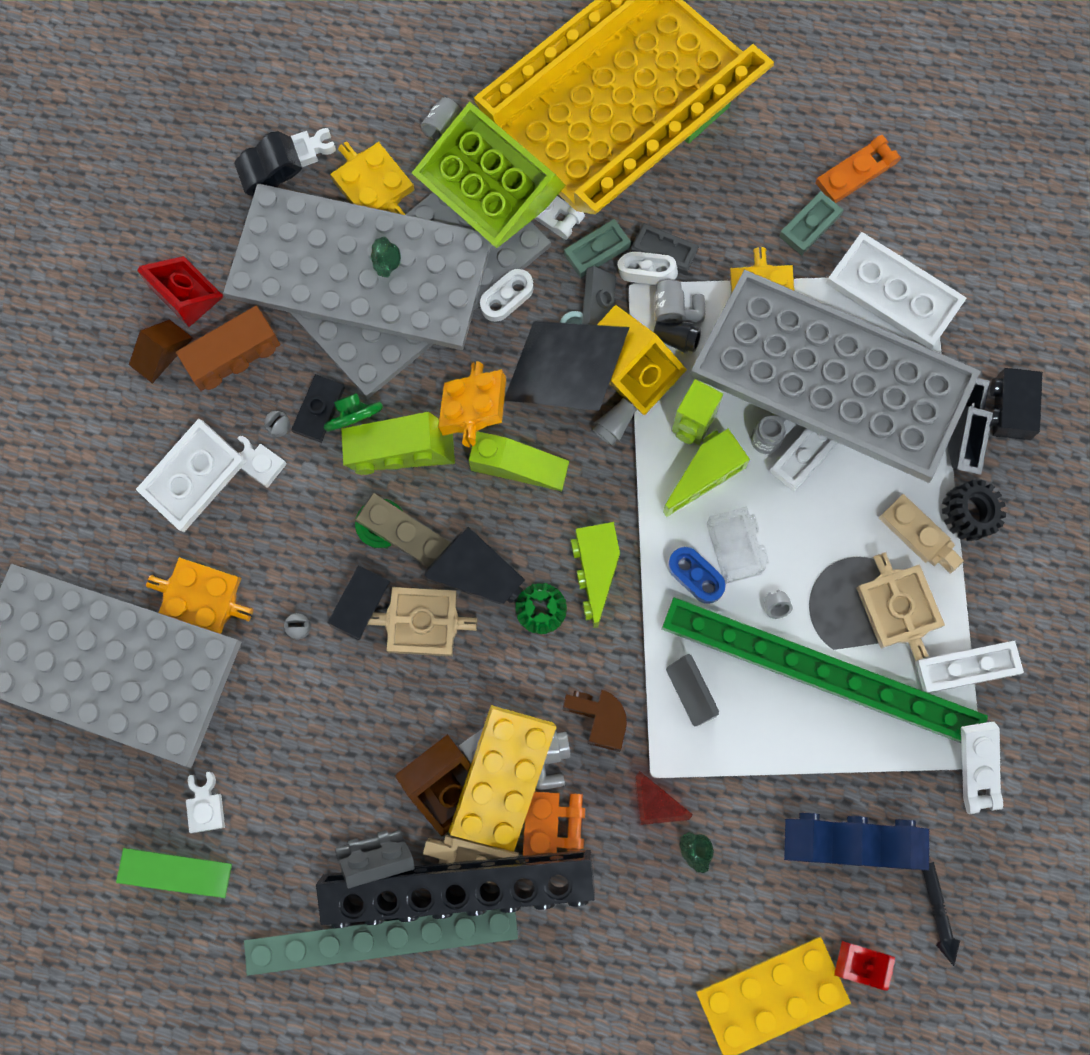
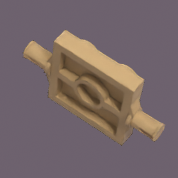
(900, 606)
(422, 621)

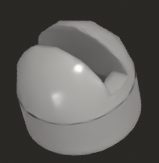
(281, 425)
(773, 609)
(297, 632)

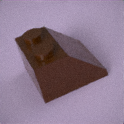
(436, 782)

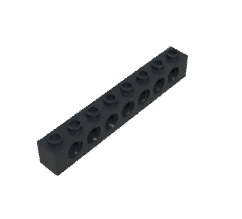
(470, 875)

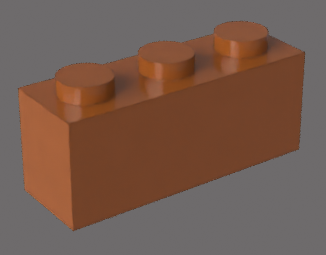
(228, 349)

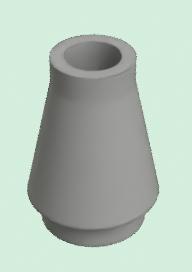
(614, 422)

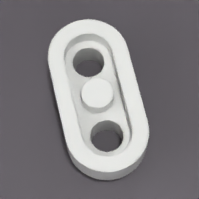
(647, 267)
(504, 294)

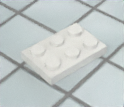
(191, 475)

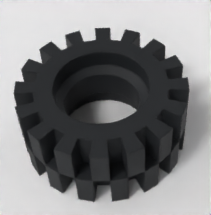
(987, 504)

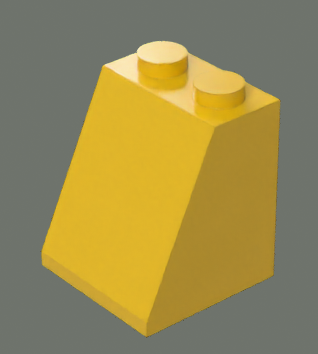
(645, 364)

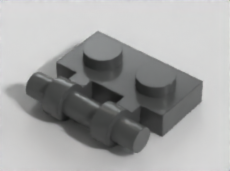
(374, 858)

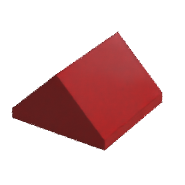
(181, 288)

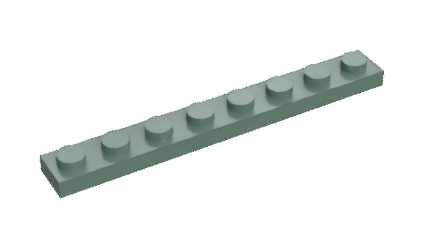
(376, 941)

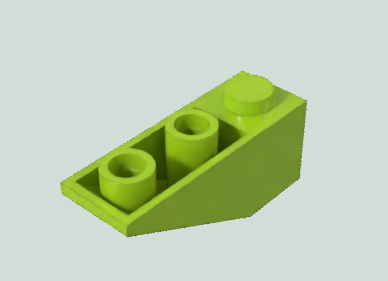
(599, 557)

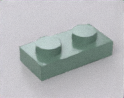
(811, 223)
(597, 247)

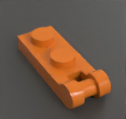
(857, 170)

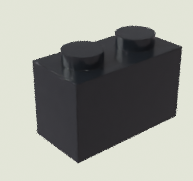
(1016, 403)

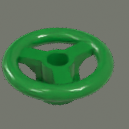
(351, 411)

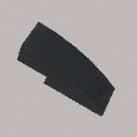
(971, 433)

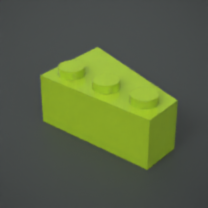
(396, 444)

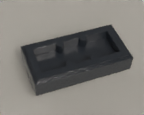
(317, 408)

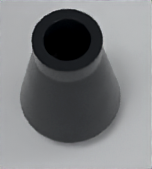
(680, 336)

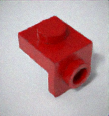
(864, 966)

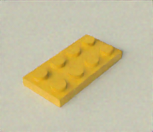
(502, 778)
(773, 997)

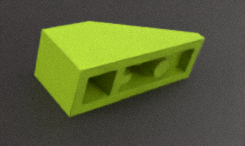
(517, 462)
(713, 464)

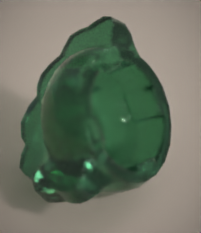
(385, 256)
(690, 847)

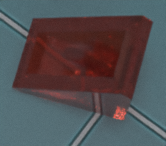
(655, 804)

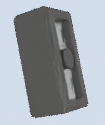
(692, 690)

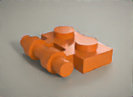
(542, 824)

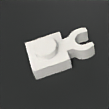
(309, 147)
(261, 462)
(204, 810)

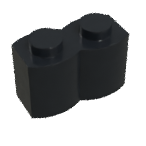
(268, 163)

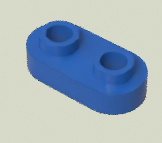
(698, 574)

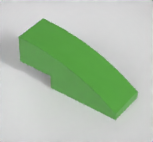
(173, 873)

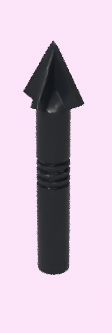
(948, 944)

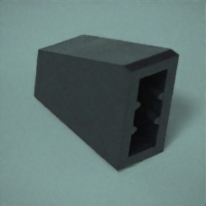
(475, 570)

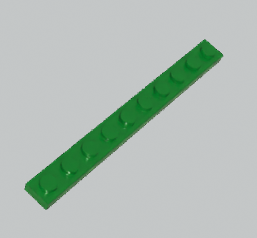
(819, 670)

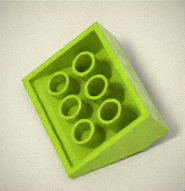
(487, 176)

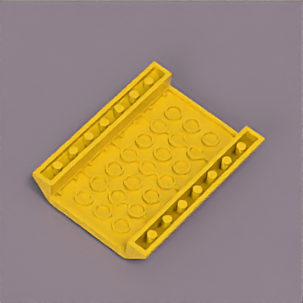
(618, 92)

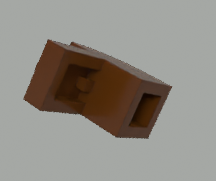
(608, 716)

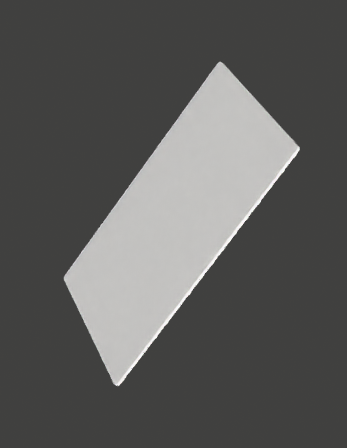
(763, 717)

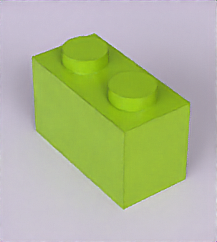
(696, 412)

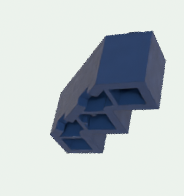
(856, 842)

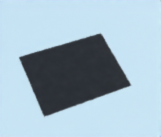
(566, 365)

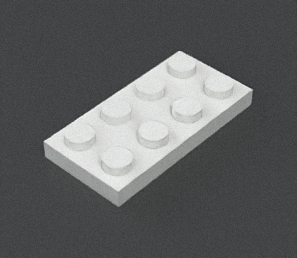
(896, 290)

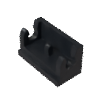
(358, 602)

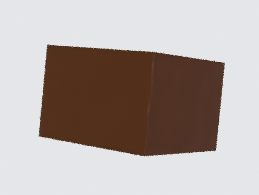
(157, 349)

